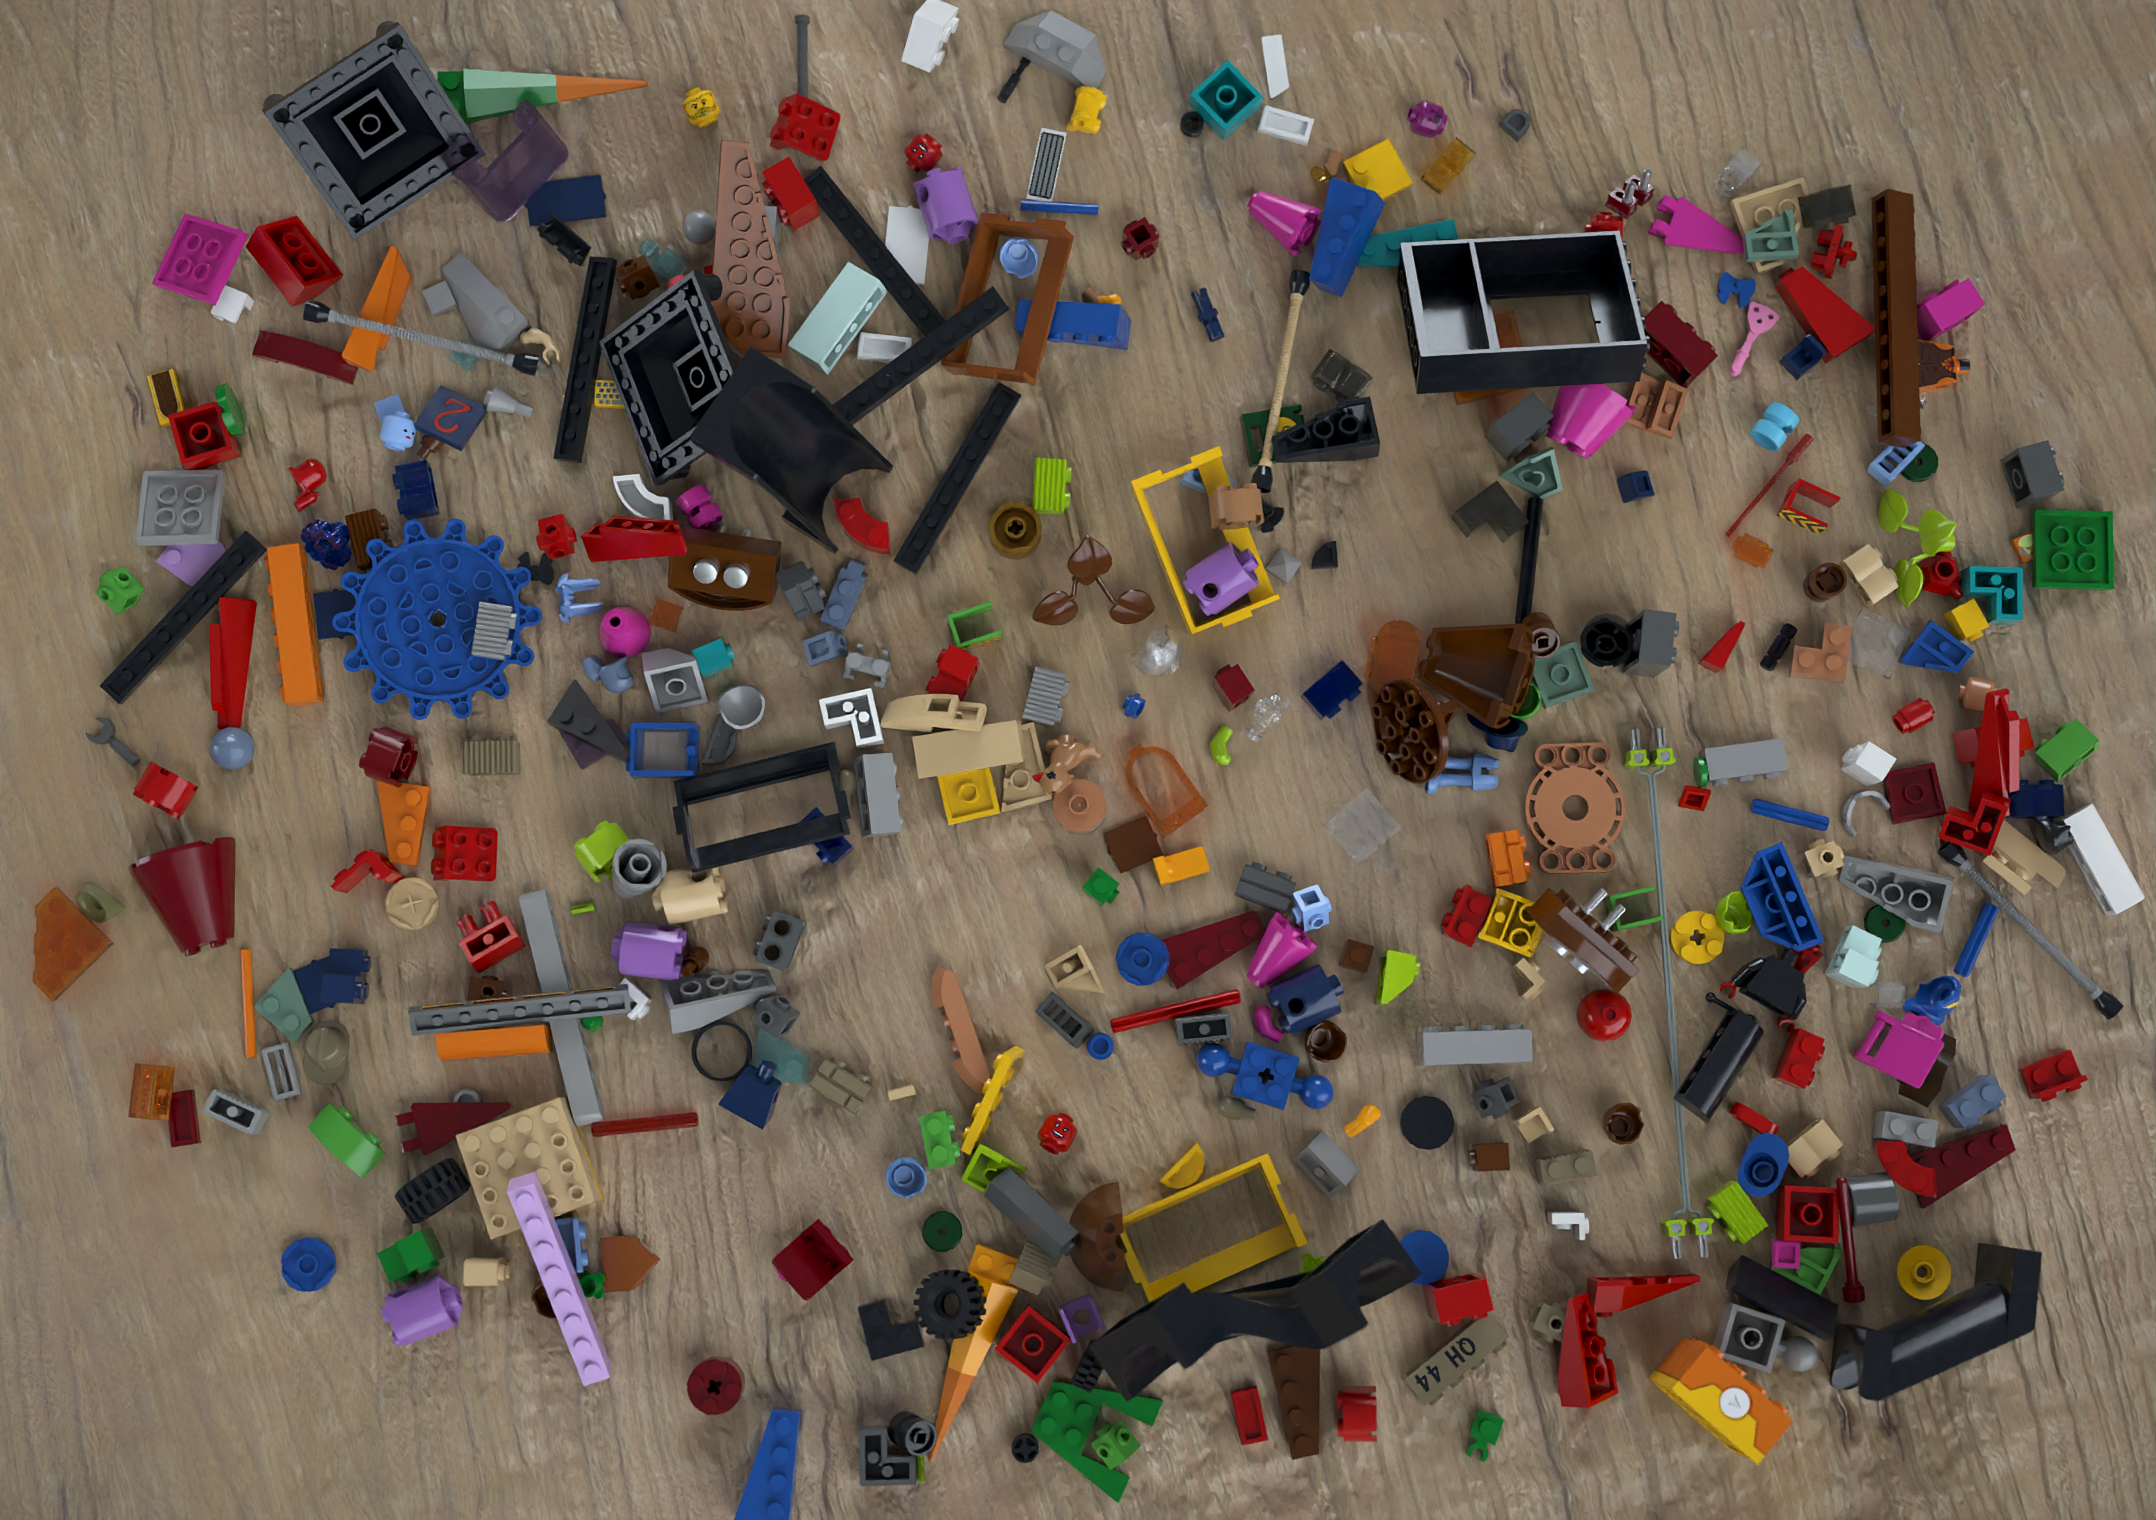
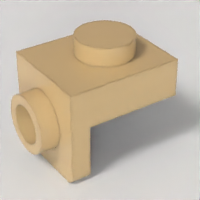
(1529, 972)

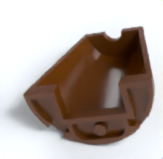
(1481, 668)
(1099, 1222)

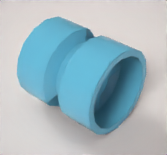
(1773, 428)

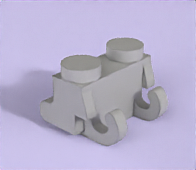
(868, 665)

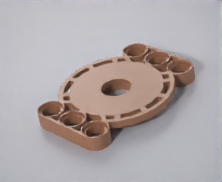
(1569, 835)

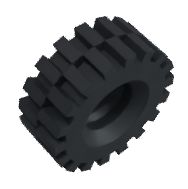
(932, 1304)

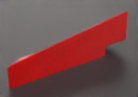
(633, 539)
(230, 658)
(1997, 750)

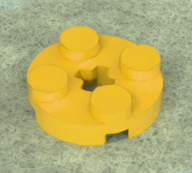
(1688, 950)

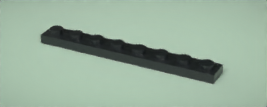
(873, 252)
(921, 356)
(585, 359)
(957, 478)
(183, 617)

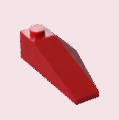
(1622, 1293)
(1584, 1370)

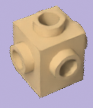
(1821, 859)

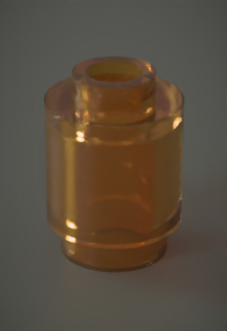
(1751, 550)

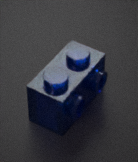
(830, 850)

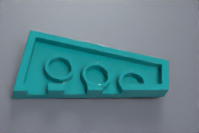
(1384, 248)

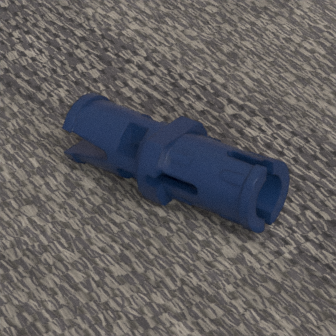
(1208, 315)

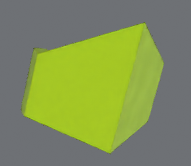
(987, 1165)

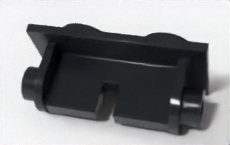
(566, 240)

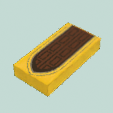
(166, 395)

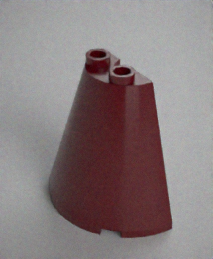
(192, 891)

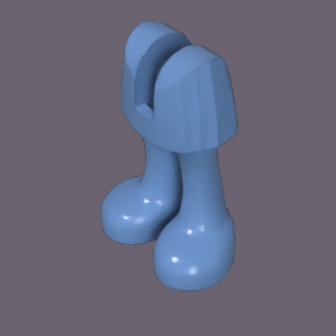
(1472, 778)

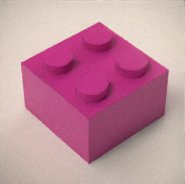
(1947, 309)

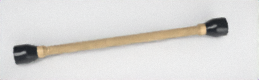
(1298, 286)

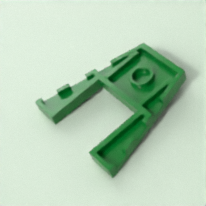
(1067, 1422)

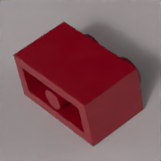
(1232, 686)

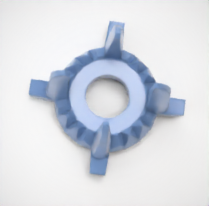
(566, 588)

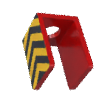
(1800, 518)

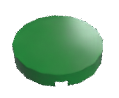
(231, 410)

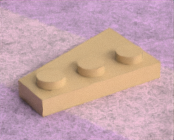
(1018, 784)

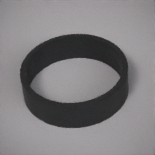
(694, 1046)

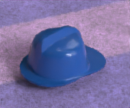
(1763, 1165)

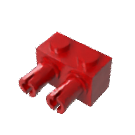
(492, 942)

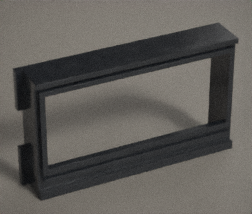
(753, 776)

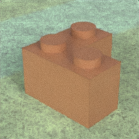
(1827, 663)

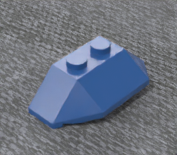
(1779, 901)

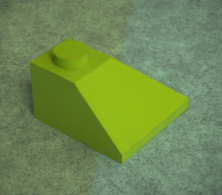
(1395, 974)

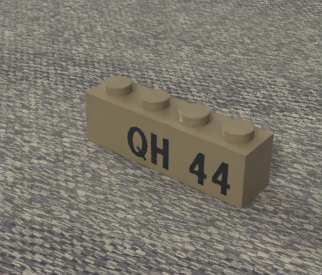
(1454, 1358)

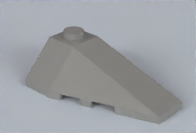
(1908, 892)
(708, 997)

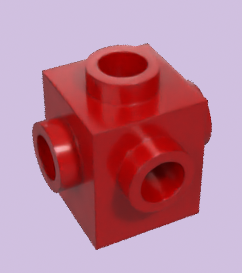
(1605, 222)
(556, 536)

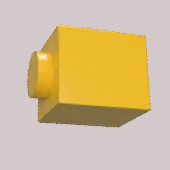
(1966, 621)

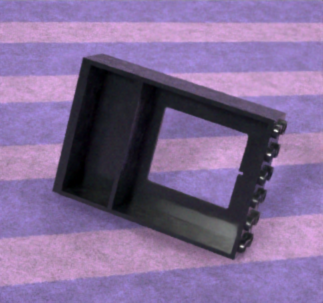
(1452, 326)

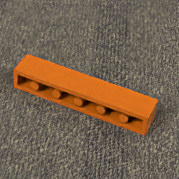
(294, 625)

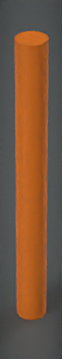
(248, 1003)

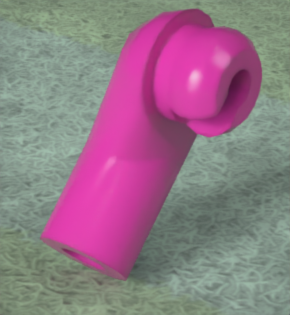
(1264, 1026)

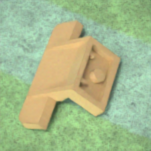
(2020, 859)

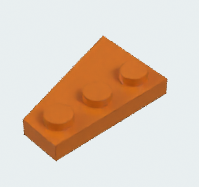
(404, 820)

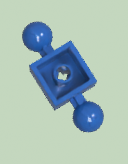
(1314, 1090)

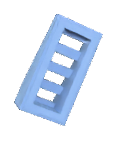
(1884, 471)

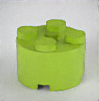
(598, 849)

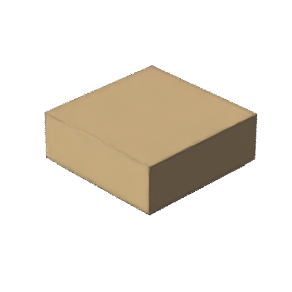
(902, 1092)

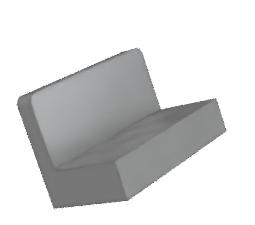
(1326, 1164)

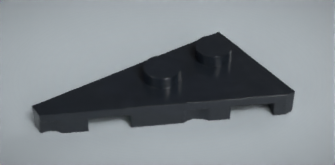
(581, 719)

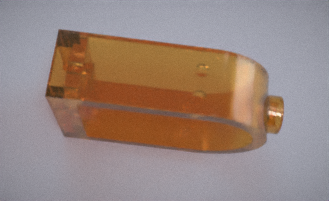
(1180, 816)

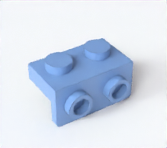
(572, 1232)

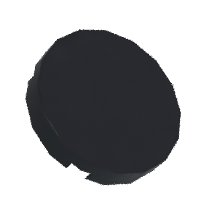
(1427, 1122)

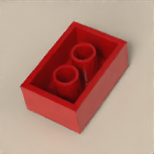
(1458, 1298)

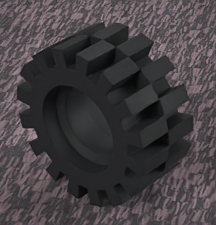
(1087, 1371)

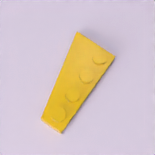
(1003, 1073)

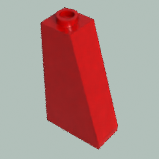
(1822, 312)

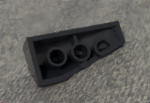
(1337, 435)

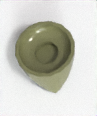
(98, 903)

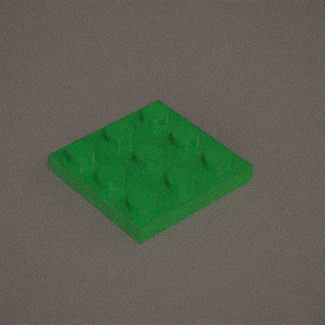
(2072, 550)

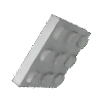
(180, 507)

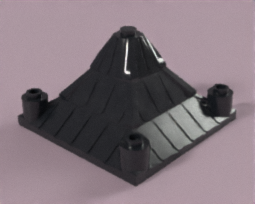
(373, 130)
(670, 370)

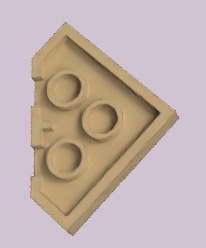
(1767, 204)

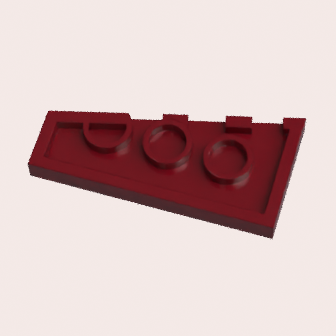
(1209, 945)

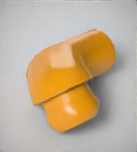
(1364, 1119)

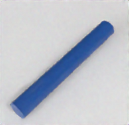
(1059, 207)

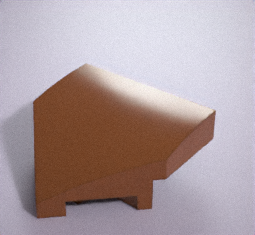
(625, 1262)

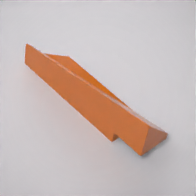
(381, 306)

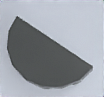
(721, 743)

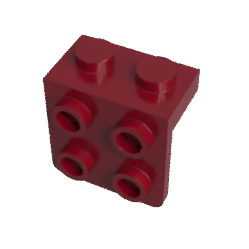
(812, 1260)

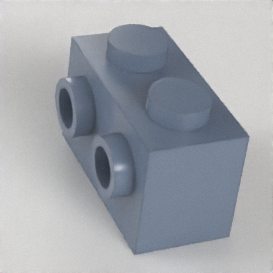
(1972, 1101)

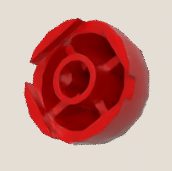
(1604, 1015)

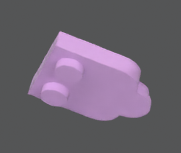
(191, 561)

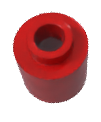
(1913, 716)

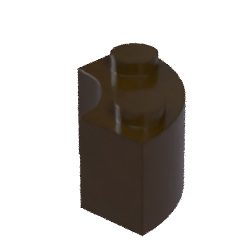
(1934, 1079)

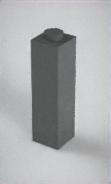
(1031, 1214)

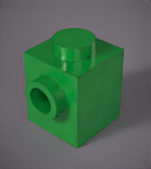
(1101, 887)

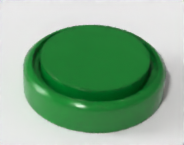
(1700, 771)

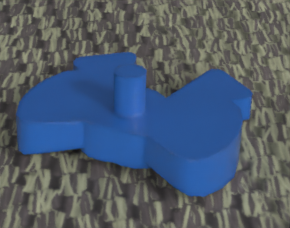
(1729, 284)

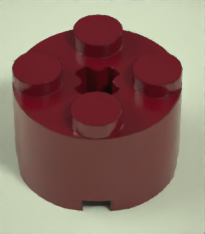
(389, 756)
(712, 1401)

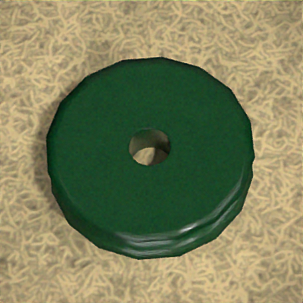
(1927, 468)
(1873, 924)
(931, 1234)

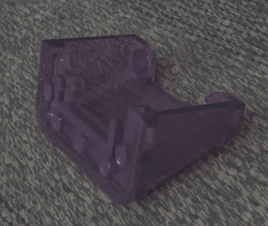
(518, 170)

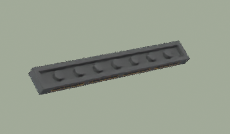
(519, 1009)

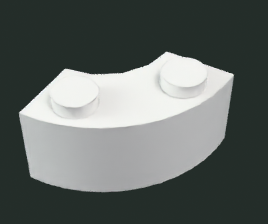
(639, 500)

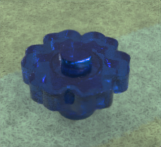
(327, 543)

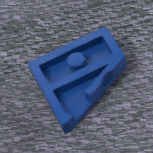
(1936, 650)

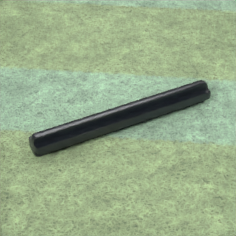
(1529, 558)

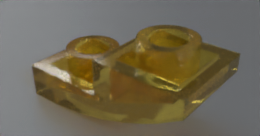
(1448, 166)

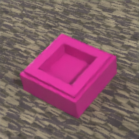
(1785, 1254)

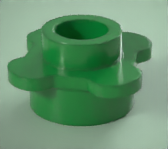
(585, 1282)

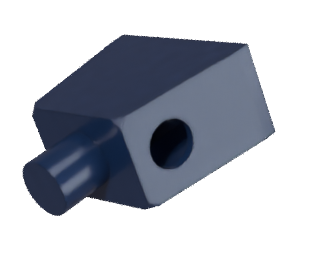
(754, 1094)

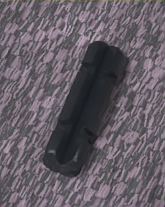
(1778, 647)

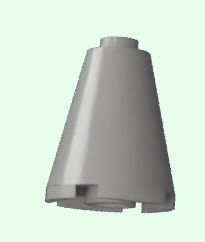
(637, 868)

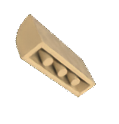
(969, 750)

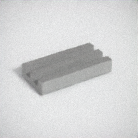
(282, 1072)

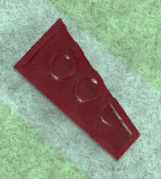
(1963, 1159)

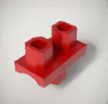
(1826, 262)

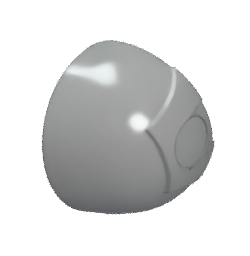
(741, 706)

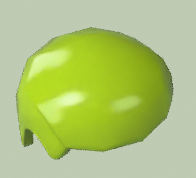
(1733, 913)

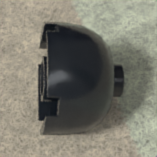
(1606, 640)

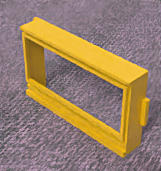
(1212, 475)
(1231, 1259)

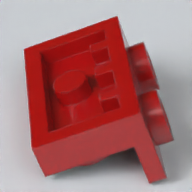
(1466, 915)
(2051, 1076)

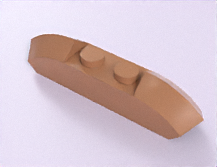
(948, 994)

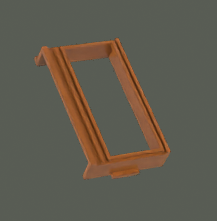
(1044, 298)

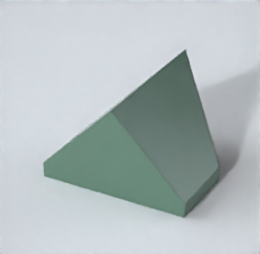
(1536, 474)

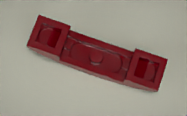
(304, 355)

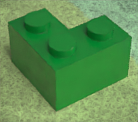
(411, 1254)

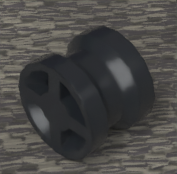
(1025, 1452)

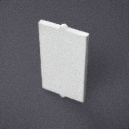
(908, 240)

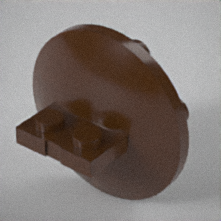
(1412, 729)

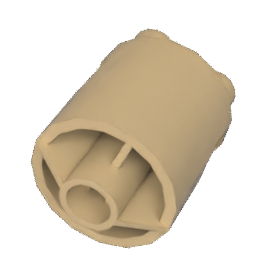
(690, 895)

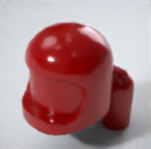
(308, 477)

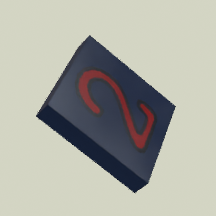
(450, 418)

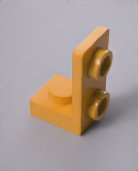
(1180, 865)

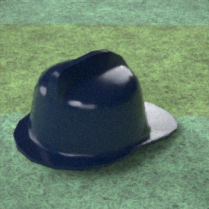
(1501, 738)

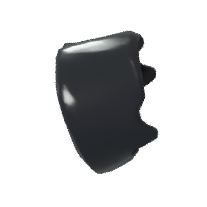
(2049, 835)

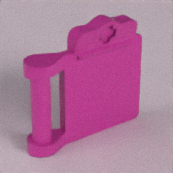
(1907, 1049)

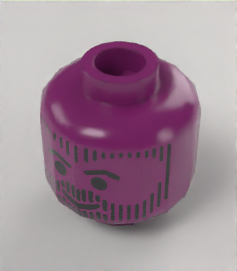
(1427, 119)

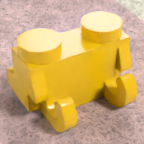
(1086, 110)

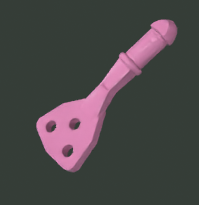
(1754, 330)

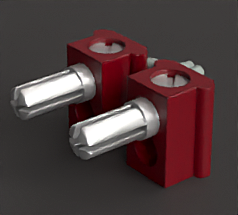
(1634, 193)

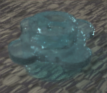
(465, 362)

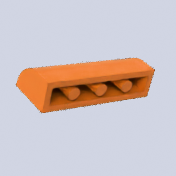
(494, 1043)

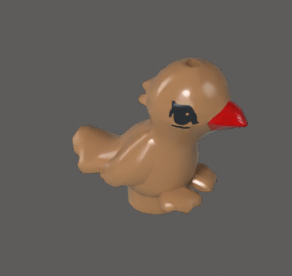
(1064, 755)

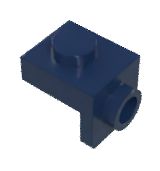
(1803, 357)

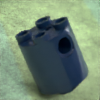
(1315, 997)

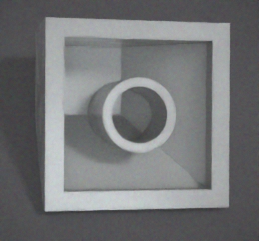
(673, 679)

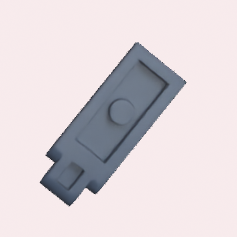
(844, 595)

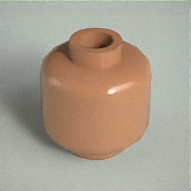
(1974, 693)

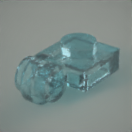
(667, 264)

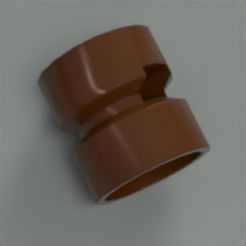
(1825, 582)
(1544, 633)

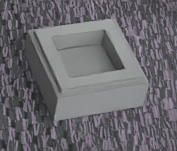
(439, 298)

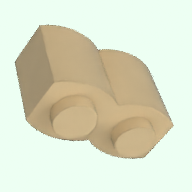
(1869, 575)
(1812, 1147)
(486, 1271)

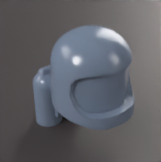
(615, 675)

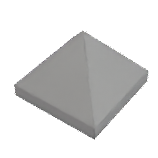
(1283, 565)

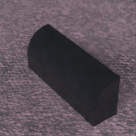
(1719, 1064)
(1782, 1297)

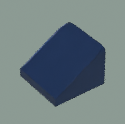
(1635, 486)

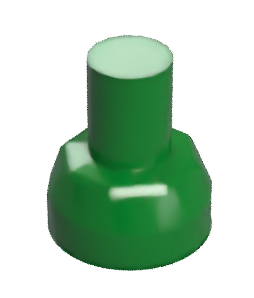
(592, 1023)

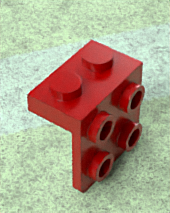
(805, 127)
(464, 853)

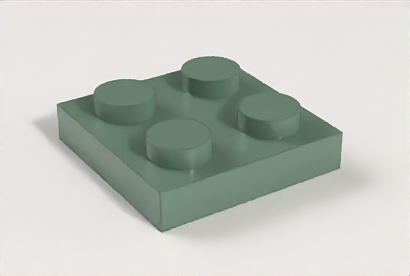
(1562, 676)

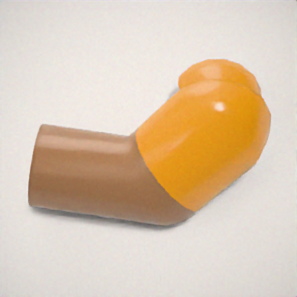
(1092, 297)

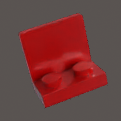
(366, 862)

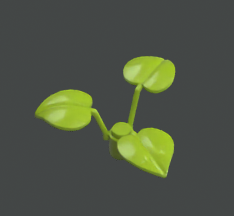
(1935, 537)

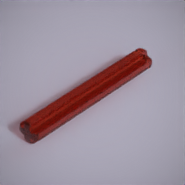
(644, 1124)

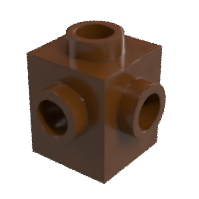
(636, 278)
(486, 986)

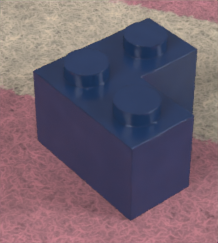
(346, 977)

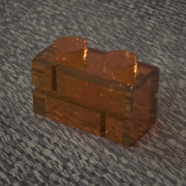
(151, 1091)

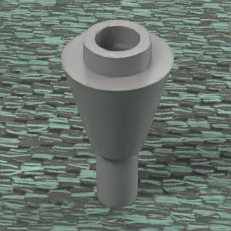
(502, 402)

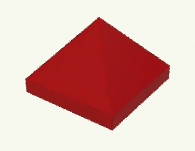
(1694, 798)

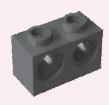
(786, 943)

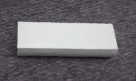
(2101, 861)

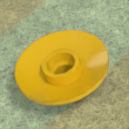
(1936, 1275)

